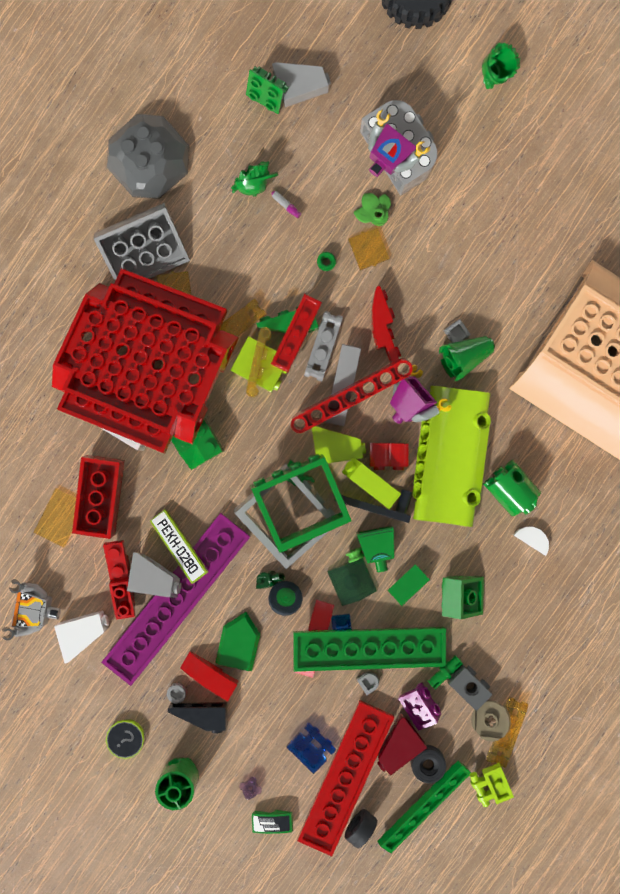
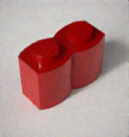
(388, 455)

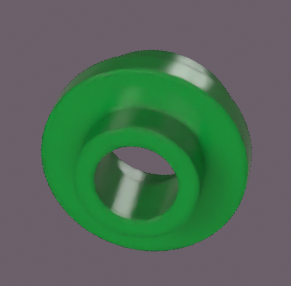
(326, 255)

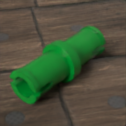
(445, 672)

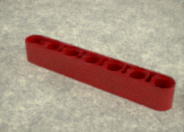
(356, 387)

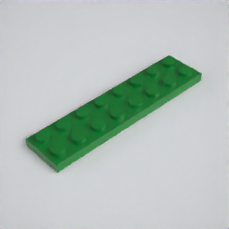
(369, 649)

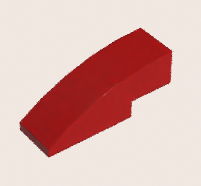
(209, 675)

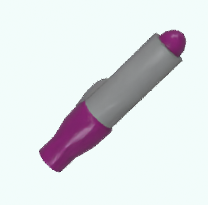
(286, 204)

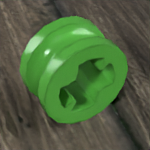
(354, 554)

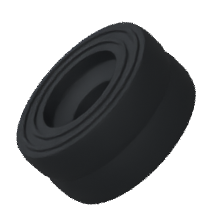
(434, 773)
(361, 828)

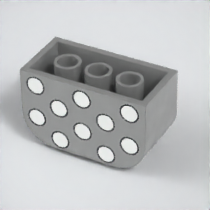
(410, 126)

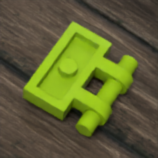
(497, 783)

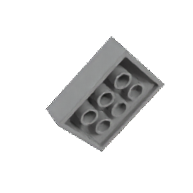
(142, 244)

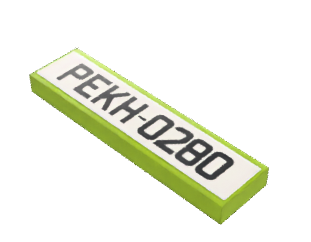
(179, 546)

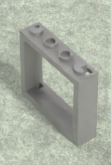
(285, 560)

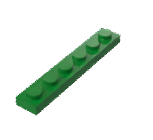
(424, 807)

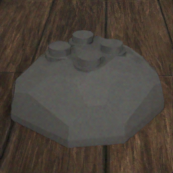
(148, 156)

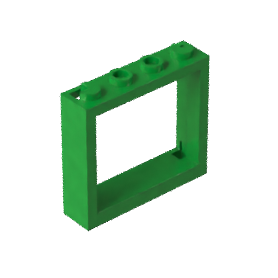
(311, 531)

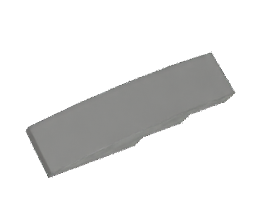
(344, 377)

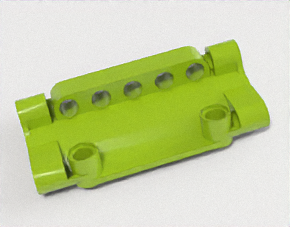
(452, 458)

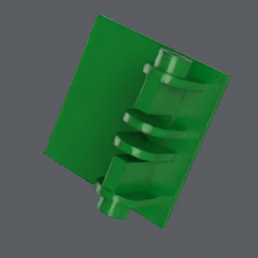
(264, 90)

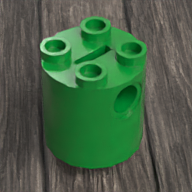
(513, 489)
(177, 784)

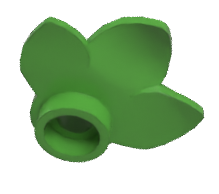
(371, 207)

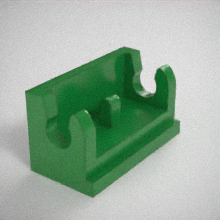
(408, 585)

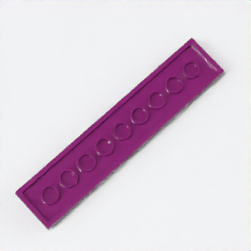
(165, 614)

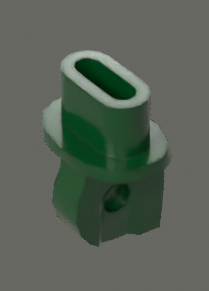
(269, 579)

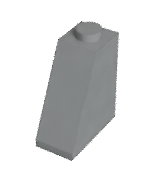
(303, 81)
(152, 578)

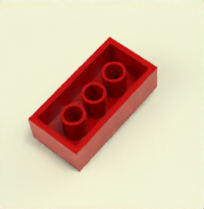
(98, 496)

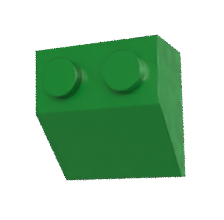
(462, 596)

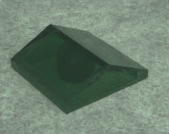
(352, 582)

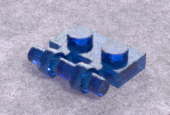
(307, 752)

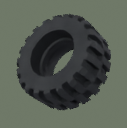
(416, 11)

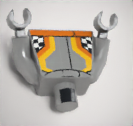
(30, 610)

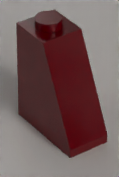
(400, 745)

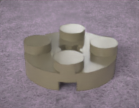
(483, 728)

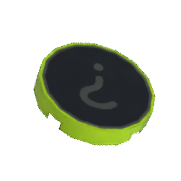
(125, 739)

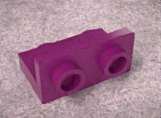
(420, 707)

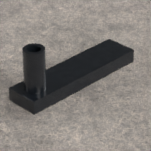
(399, 514)

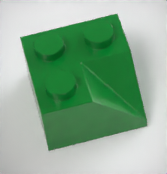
(203, 449)

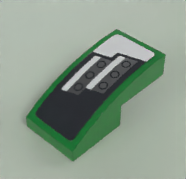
(272, 823)

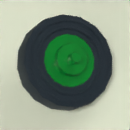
(285, 598)

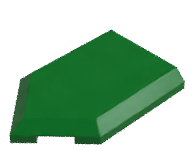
(238, 643)

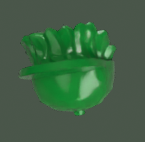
(500, 65)
(254, 180)

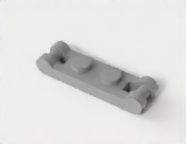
(323, 346)

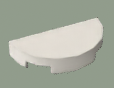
(534, 538)

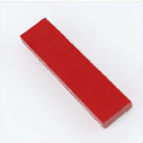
(296, 333)

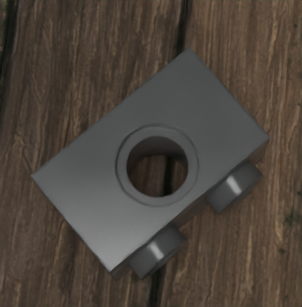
(478, 694)

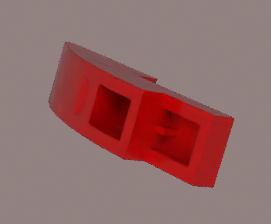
(381, 318)
(119, 572)

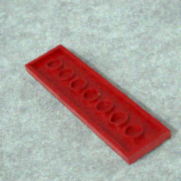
(345, 778)

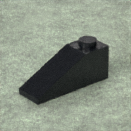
(205, 715)

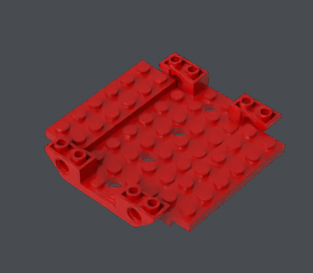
(126, 390)

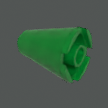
(465, 355)

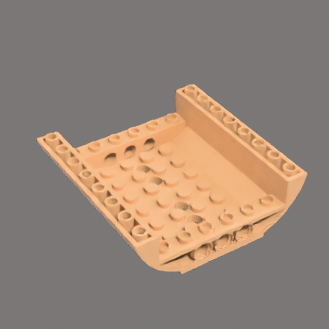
(572, 375)

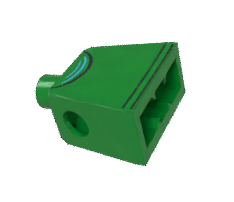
(377, 546)

